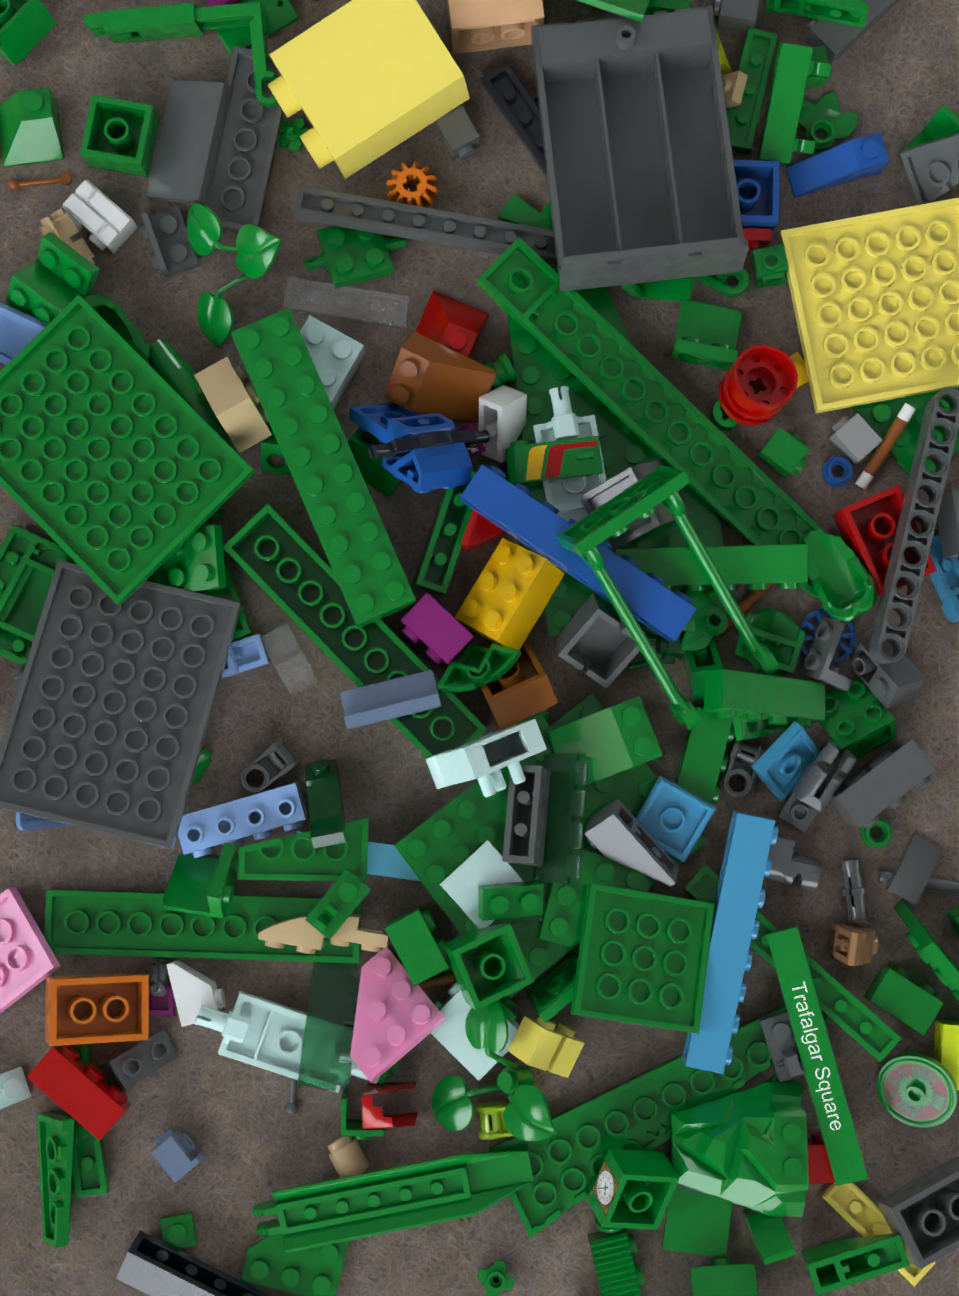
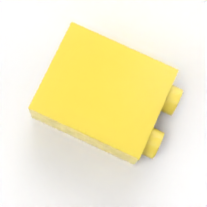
(366, 81)

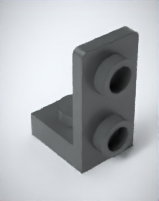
(818, 661)
(139, 1061)

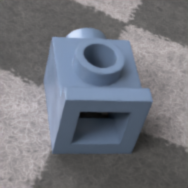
(176, 1154)

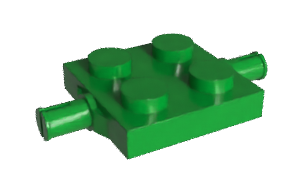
(354, 255)

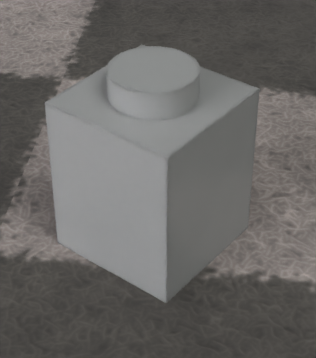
(854, 438)

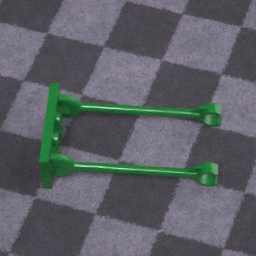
(612, 520)

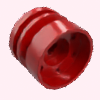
(765, 372)

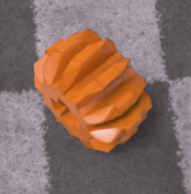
(420, 178)

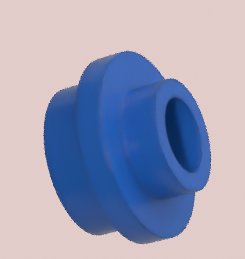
(844, 464)

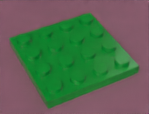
(642, 958)

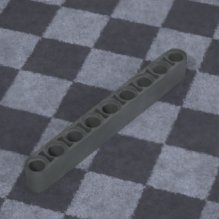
(905, 537)

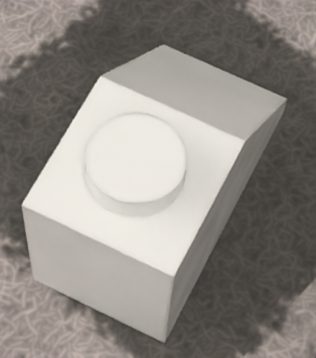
(503, 416)
(192, 990)

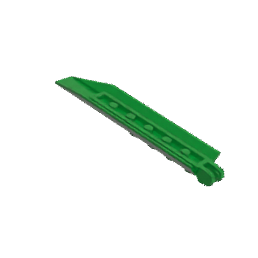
(393, 1198)

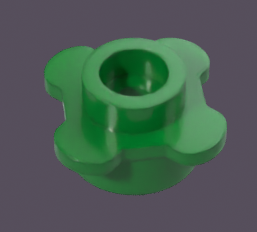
(497, 1269)

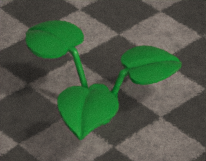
(255, 257)
(528, 1112)

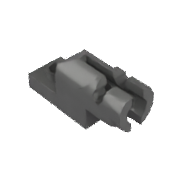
(816, 786)
(788, 865)

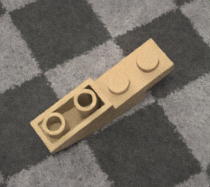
(302, 934)

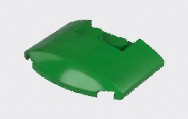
(25, 579)

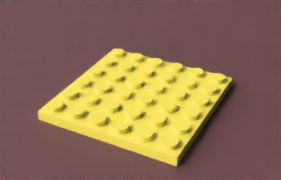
(877, 303)

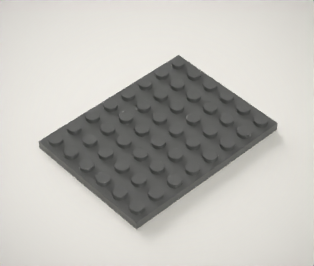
(115, 707)

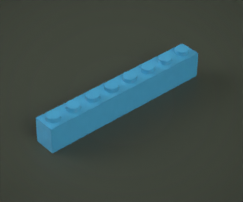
(733, 927)

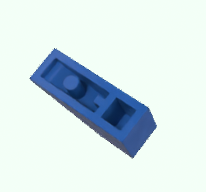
(839, 165)

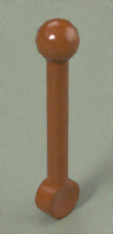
(65, 178)

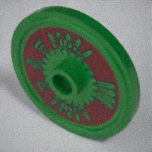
(917, 1090)

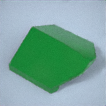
(778, 634)

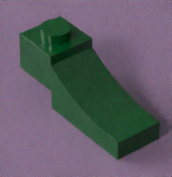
(325, 803)

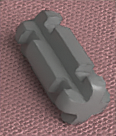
(158, 977)

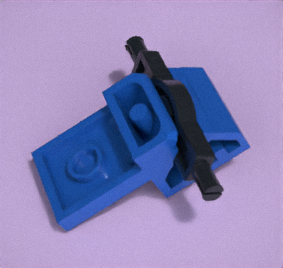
(419, 446)

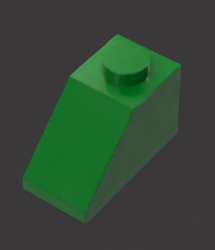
(697, 664)
(769, 1236)

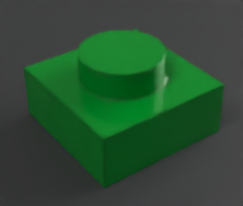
(179, 1230)

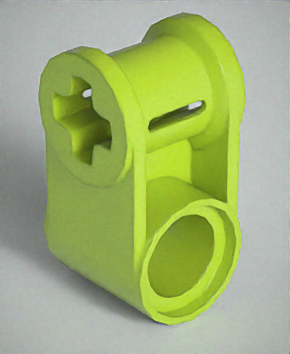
(496, 1110)

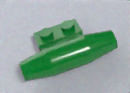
(181, 378)

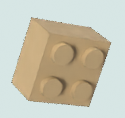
(234, 403)

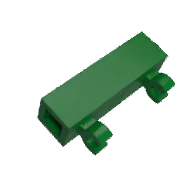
(785, 102)

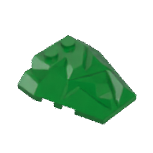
(746, 1148)

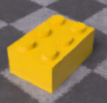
(509, 595)

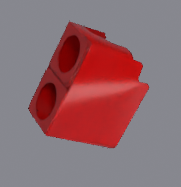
(372, 1116)

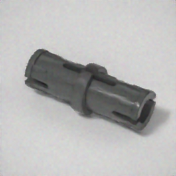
(854, 891)

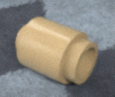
(347, 1156)

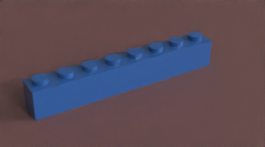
(537, 527)

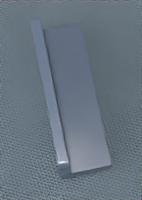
(390, 699)

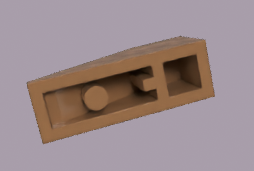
(852, 944)

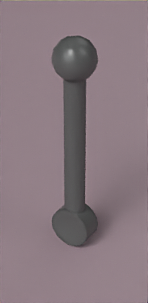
(291, 1107)

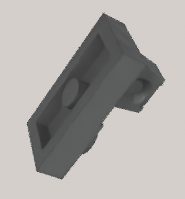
(782, 1045)

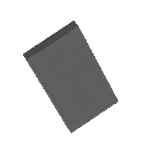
(188, 141)

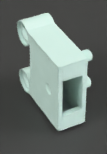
(486, 756)

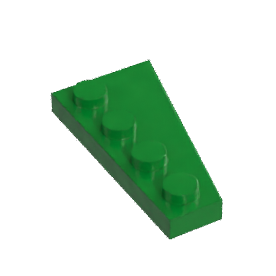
(297, 860)

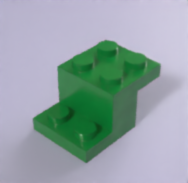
(51, 280)

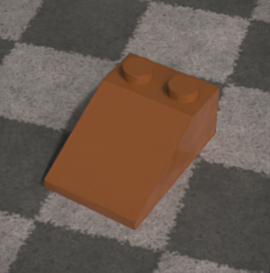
(438, 380)
(520, 690)

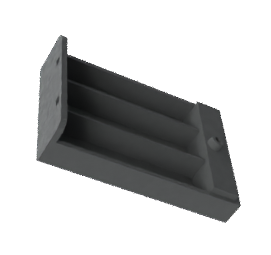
(637, 149)

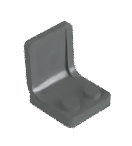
(617, 484)

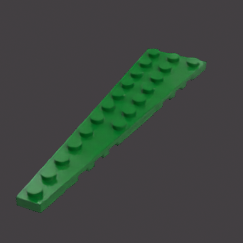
(626, 1118)

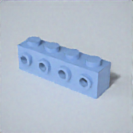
(242, 818)

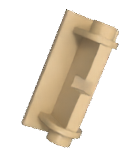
(63, 228)

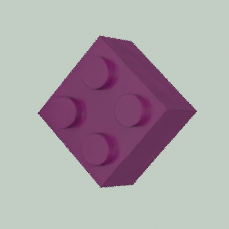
(436, 630)

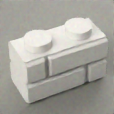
(99, 216)

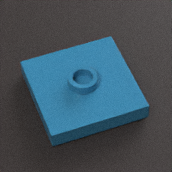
(786, 760)
(674, 817)

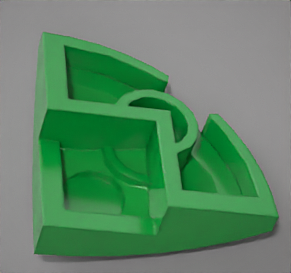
(478, 667)

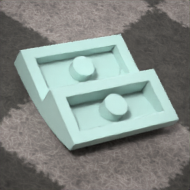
(479, 869)

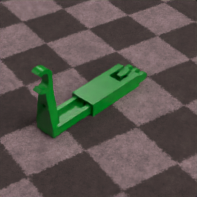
(190, 21)

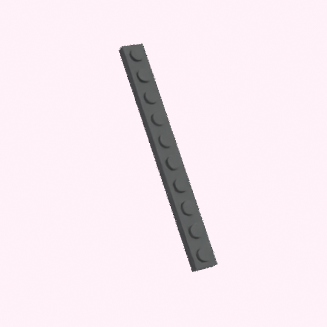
(419, 223)

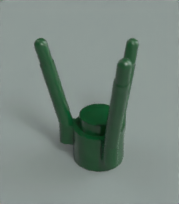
(667, 649)

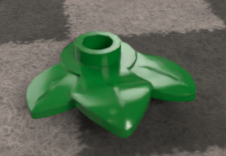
(827, 118)
(699, 629)

